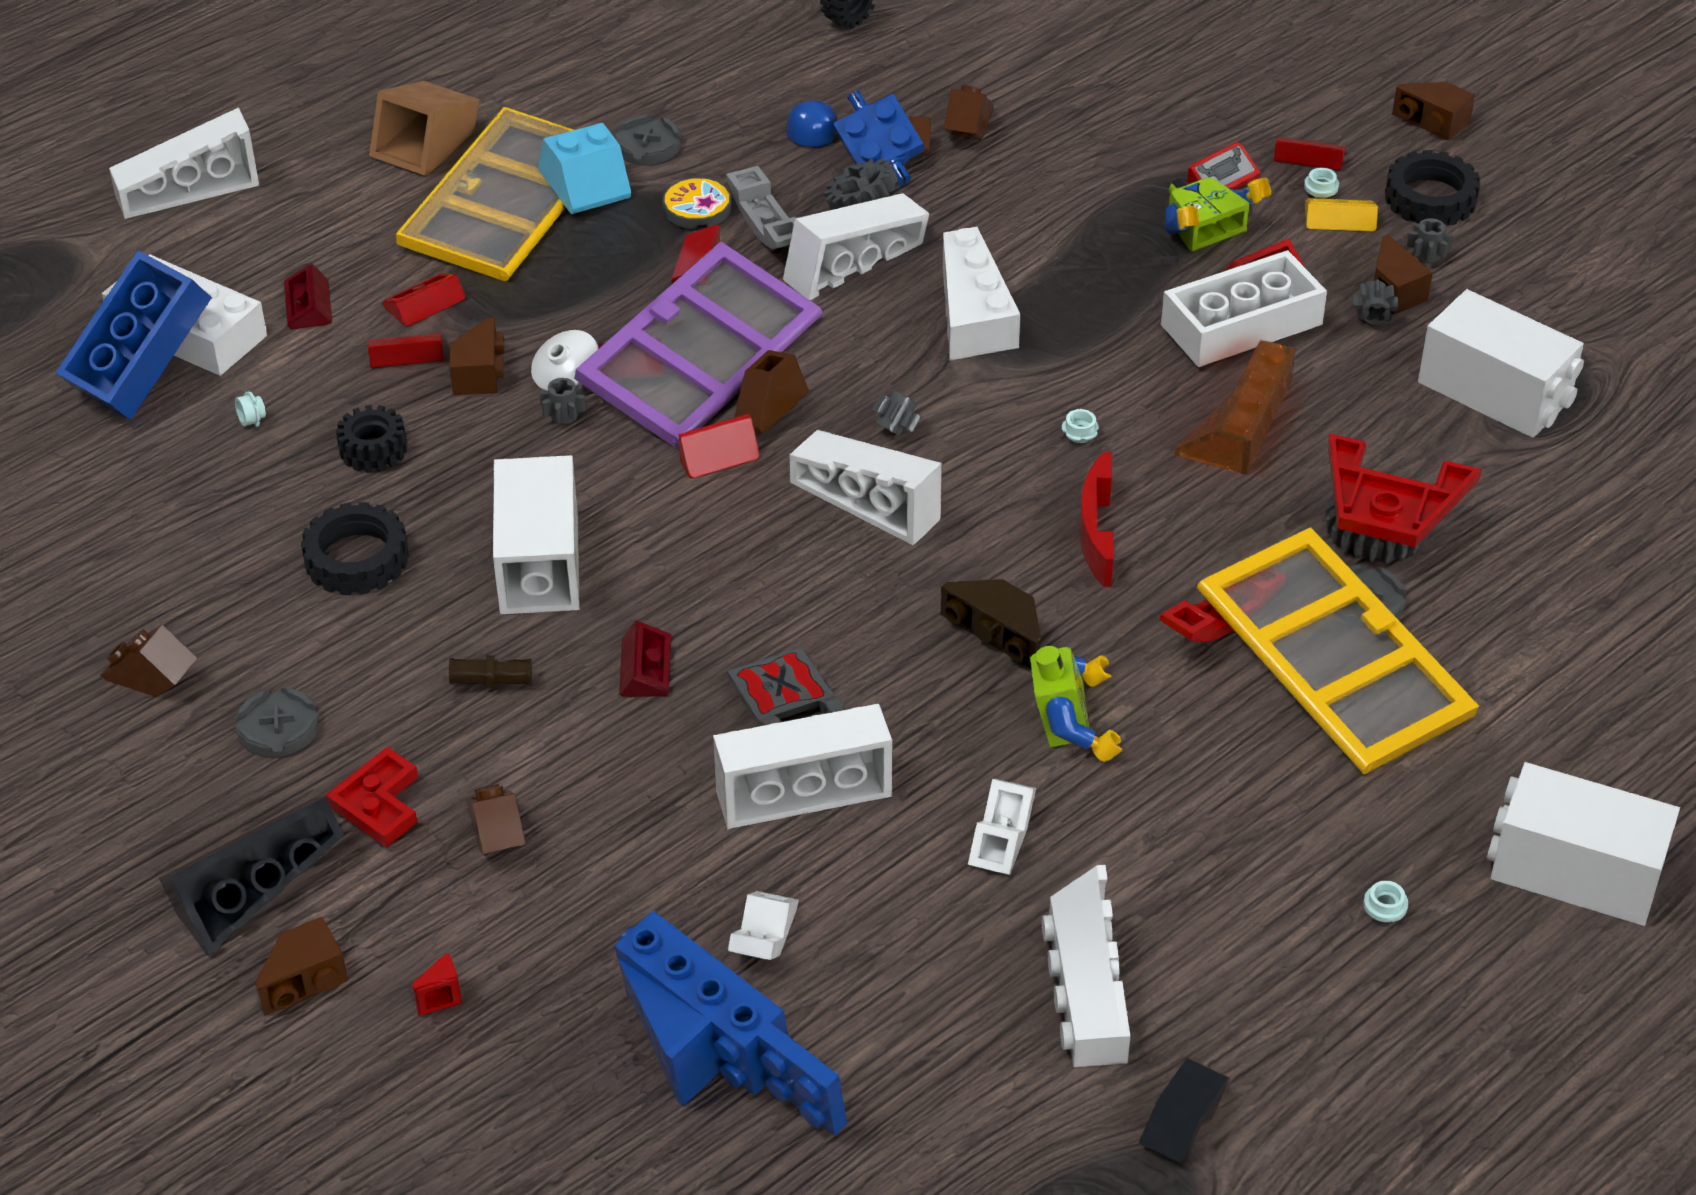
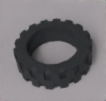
(1438, 168)
(359, 575)

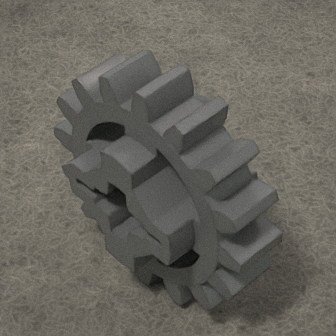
(861, 184)

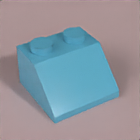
(585, 168)

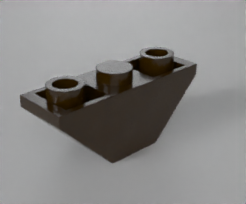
(995, 614)

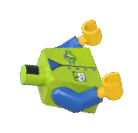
(1209, 210)
(1063, 702)

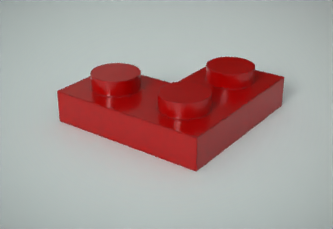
(370, 800)

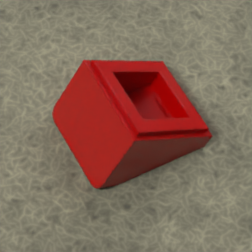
(437, 987)

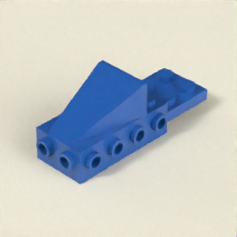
(716, 1022)

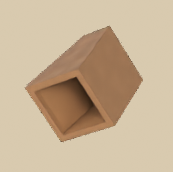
(421, 125)

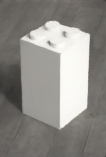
(1501, 363)
(535, 535)
(1581, 842)

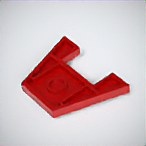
(1390, 504)

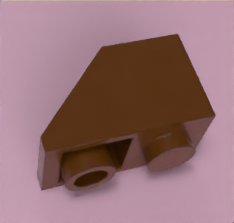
(1434, 107)
(968, 112)
(1404, 272)
(476, 360)
(770, 389)
(149, 662)
(495, 818)
(300, 966)

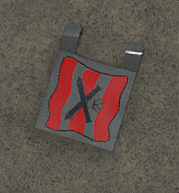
(782, 687)

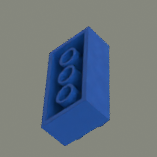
(134, 334)

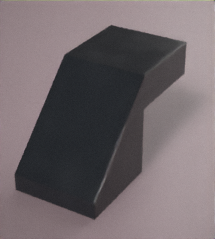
(1181, 1109)

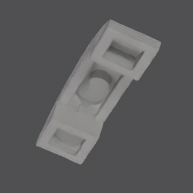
(759, 208)

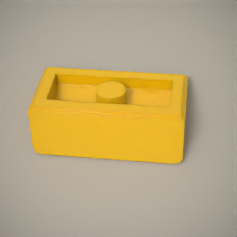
(1341, 214)

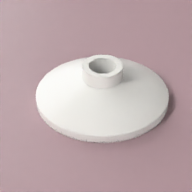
(561, 357)

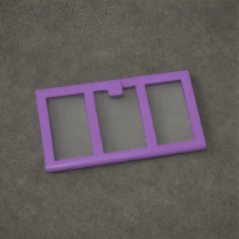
(695, 342)

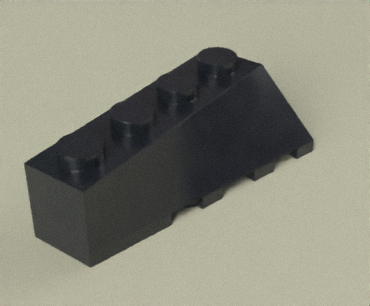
(237, 879)

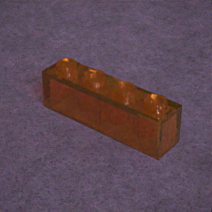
(1240, 423)

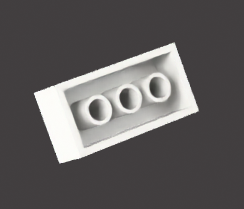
(1243, 306)
(225, 328)
(803, 765)

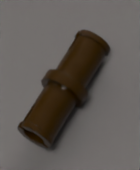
(490, 671)

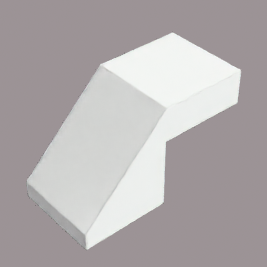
(1003, 827)
(764, 925)

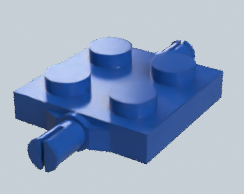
(878, 133)

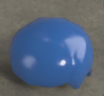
(811, 123)

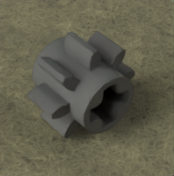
(1429, 240)
(1375, 302)
(562, 400)
(896, 412)

